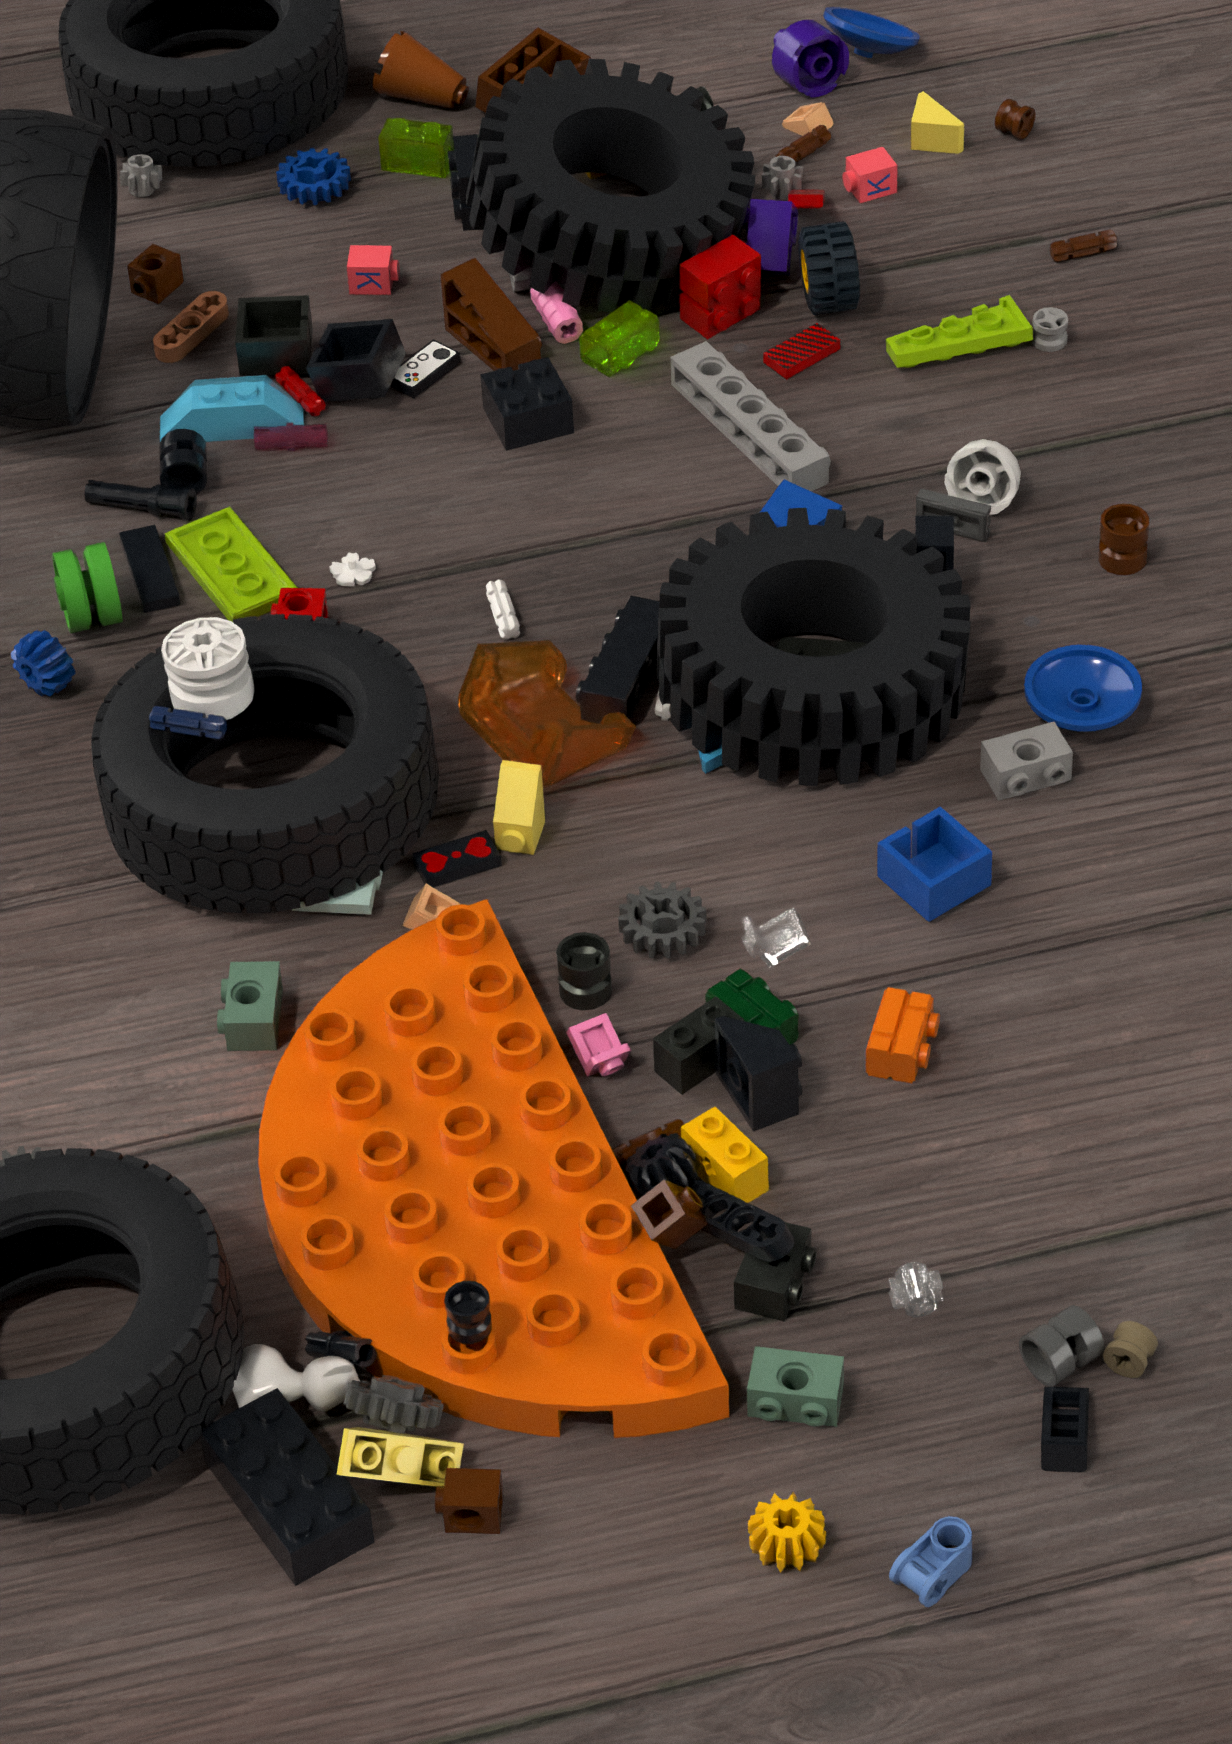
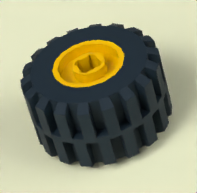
(829, 268)

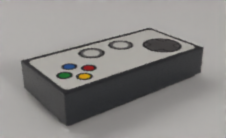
(425, 368)

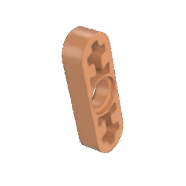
(175, 342)

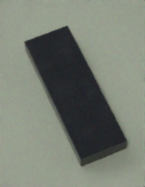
(149, 568)

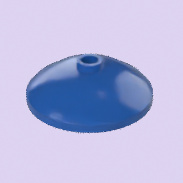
(869, 32)
(1083, 688)

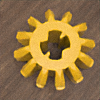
(787, 1532)

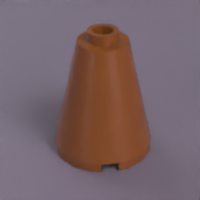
(418, 74)

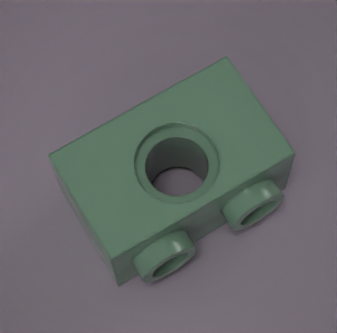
(251, 1006)
(795, 1386)

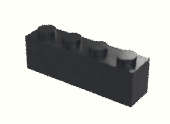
(624, 664)

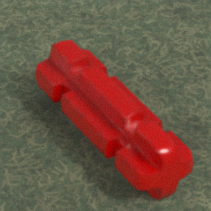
(300, 391)

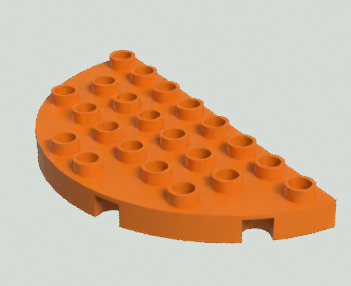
(446, 1142)

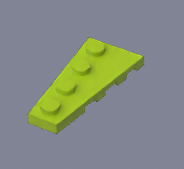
(958, 336)

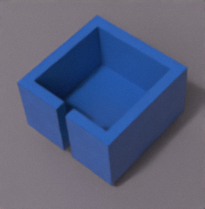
(944, 868)

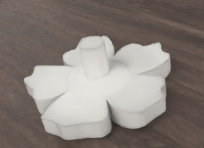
(352, 570)

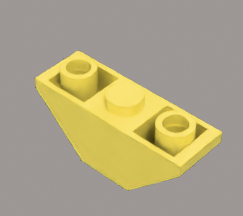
(397, 1456)

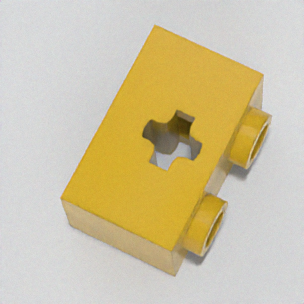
(727, 1156)

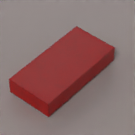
(807, 198)

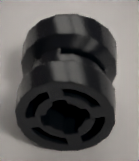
(468, 1312)

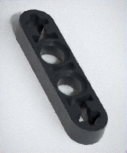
(738, 1214)

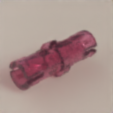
(291, 436)

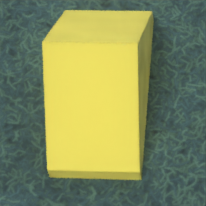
(935, 127)

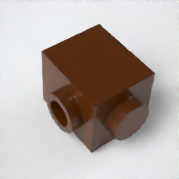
(670, 1213)

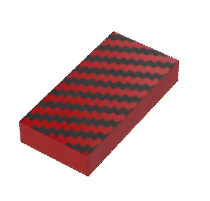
(801, 351)

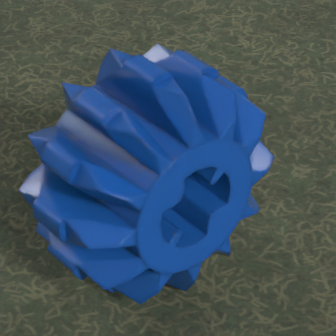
(43, 663)

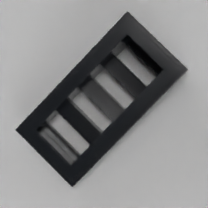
(1065, 1430)

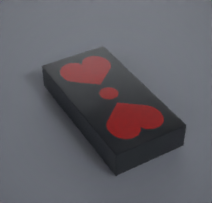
(457, 859)

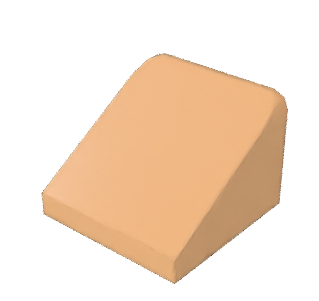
(807, 118)
(427, 906)

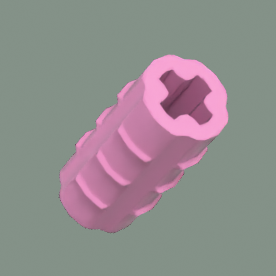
(558, 315)

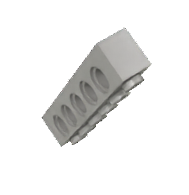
(749, 418)

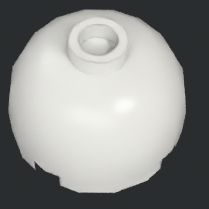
(984, 474)

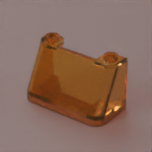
(525, 715)

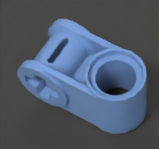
(931, 1567)

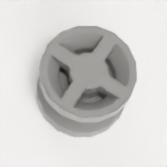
(1050, 329)

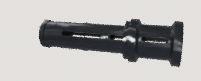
(156, 500)

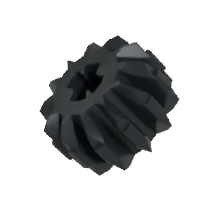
(659, 1160)

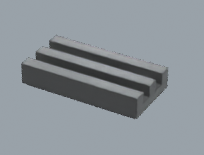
(961, 510)

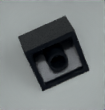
(758, 1071)

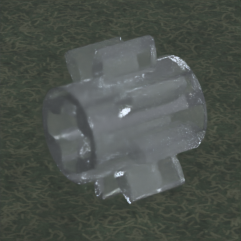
(916, 1289)

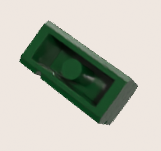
(756, 1003)

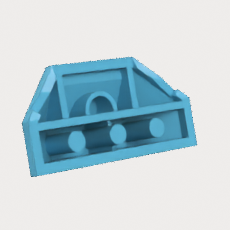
(231, 408)

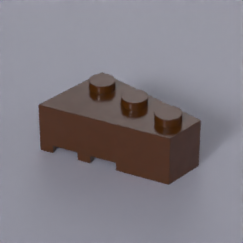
(533, 51)
(486, 319)

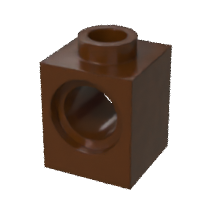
(155, 273)
(471, 1500)

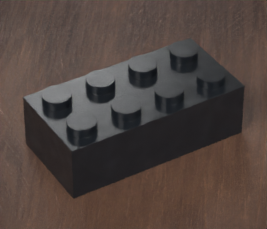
(287, 1486)

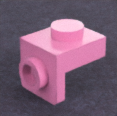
(598, 1046)

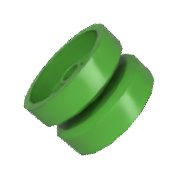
(92, 586)

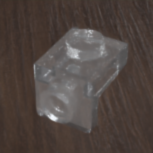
(776, 938)

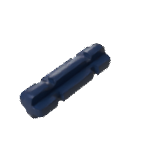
(188, 722)

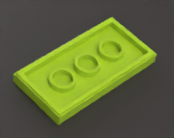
(229, 564)

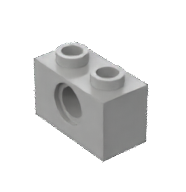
(1026, 761)

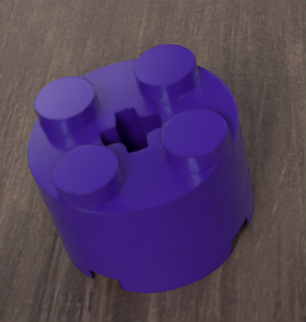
(809, 57)

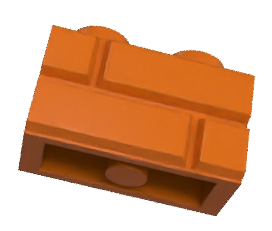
(901, 1035)

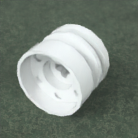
(208, 667)

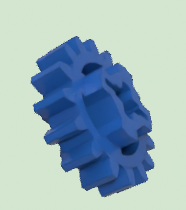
(313, 176)

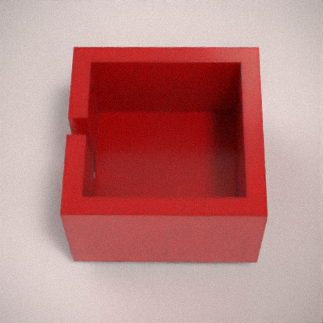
(720, 286)

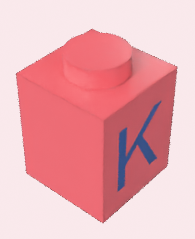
(870, 175)
(371, 270)

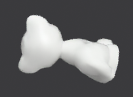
(264, 1369)

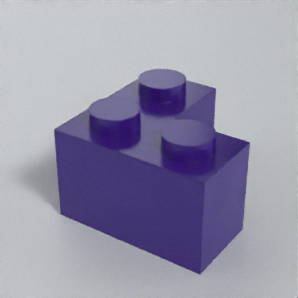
(772, 233)

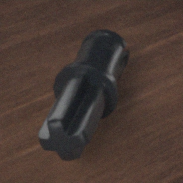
(341, 1344)

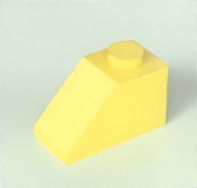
(519, 807)

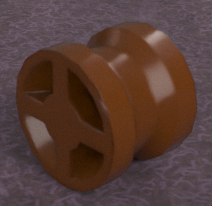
(1015, 119)

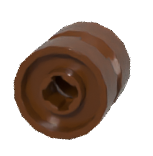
(1123, 539)

